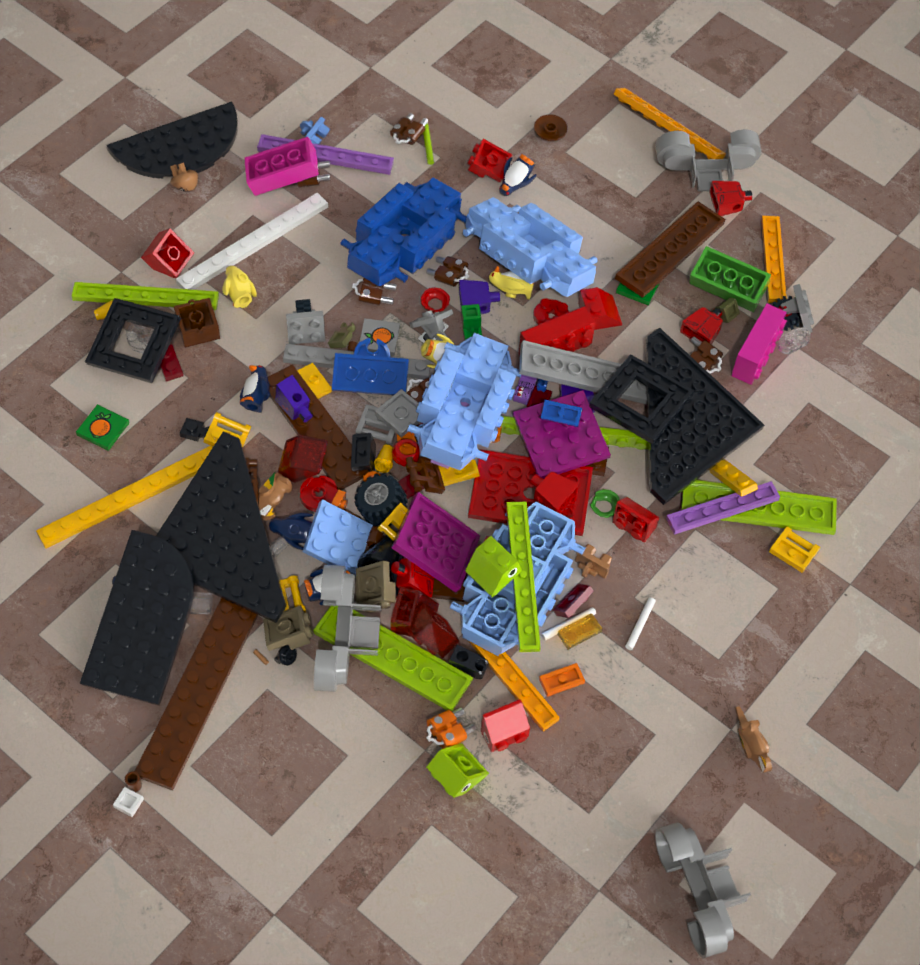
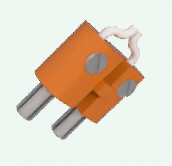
(447, 729)

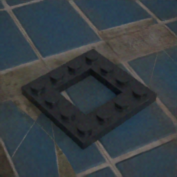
(146, 367)
(648, 428)

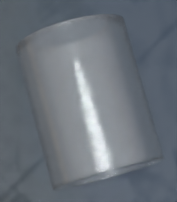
(278, 546)

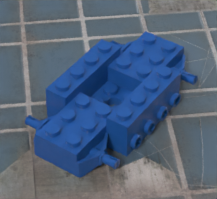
(420, 211)

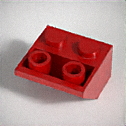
(635, 519)

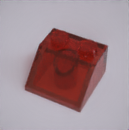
(433, 630)

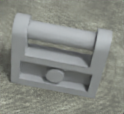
(368, 418)

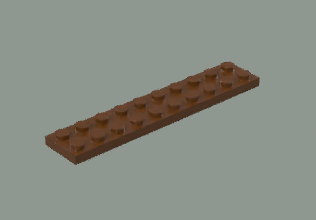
(195, 695)

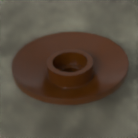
(550, 127)

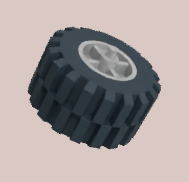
(379, 498)

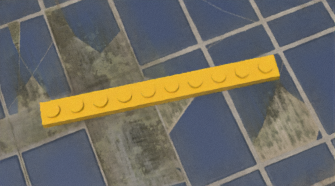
(122, 499)

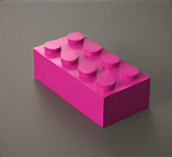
(281, 166)
(759, 344)

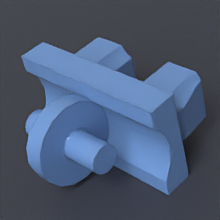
(311, 131)

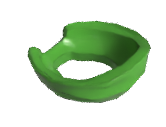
(605, 495)

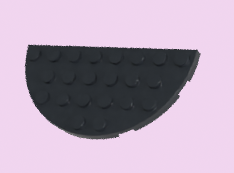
(190, 140)

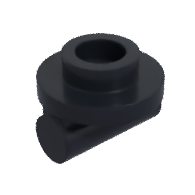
(286, 656)

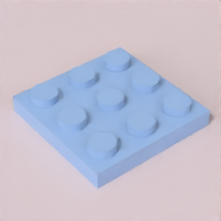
(337, 537)

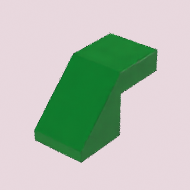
(471, 320)

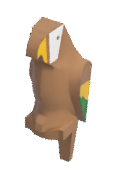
(272, 494)
(753, 741)

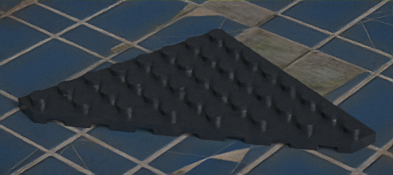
(703, 430)
(223, 533)

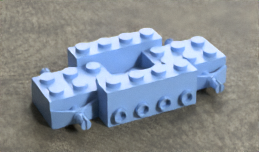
(531, 245)
(470, 373)
(491, 620)

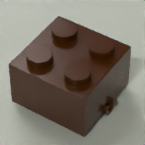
(197, 322)

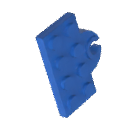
(370, 371)

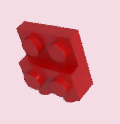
(488, 160)

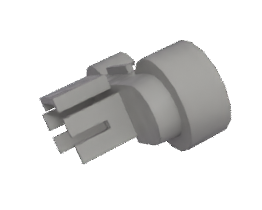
(677, 153)
(351, 631)
(711, 889)

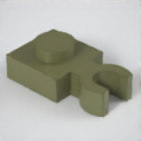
(341, 338)

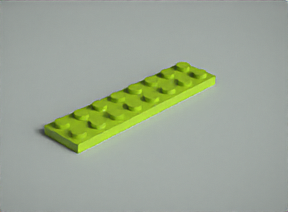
(793, 510)
(406, 664)

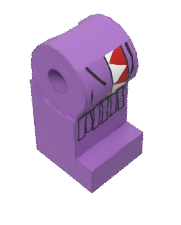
(524, 389)

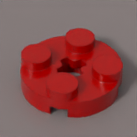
(549, 306)
(312, 485)

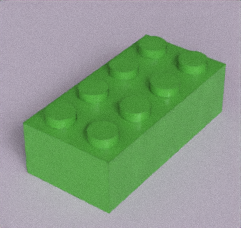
(730, 278)

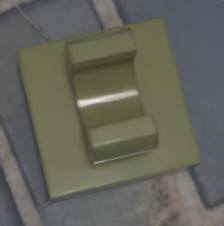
(729, 310)

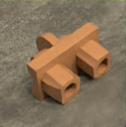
(592, 564)

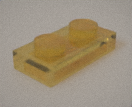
(579, 631)

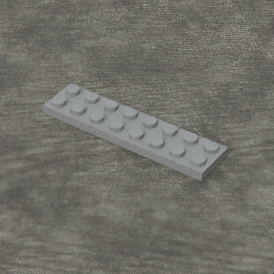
(573, 369)

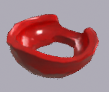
(435, 293)
(400, 458)

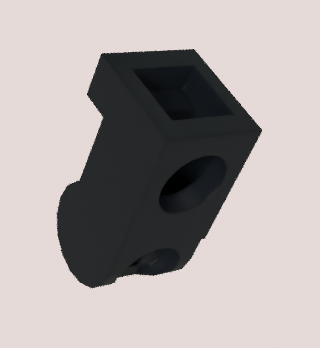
(468, 662)

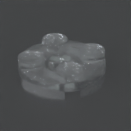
(135, 339)

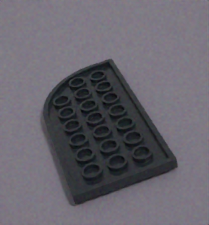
(141, 621)

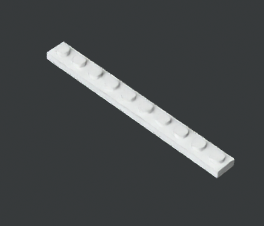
(252, 242)

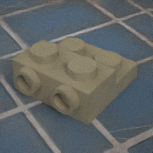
(374, 585)
(290, 630)

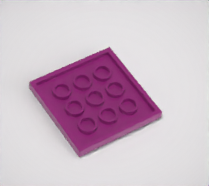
(558, 445)
(436, 542)

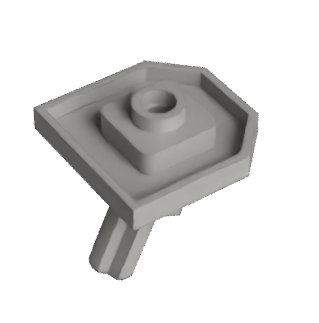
(432, 323)

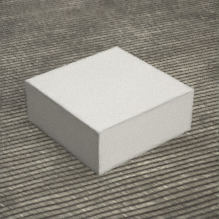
(128, 802)

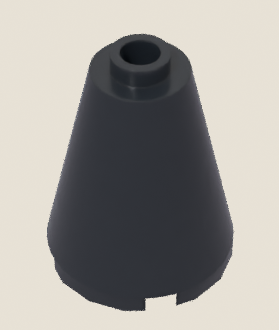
(380, 552)

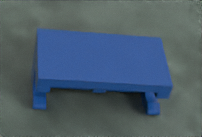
(561, 413)

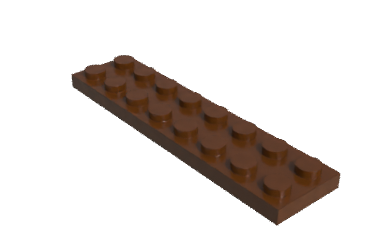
(670, 249)
(321, 426)

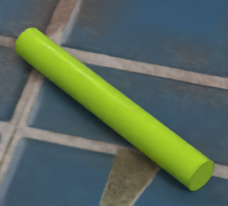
(428, 147)

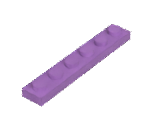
(721, 508)

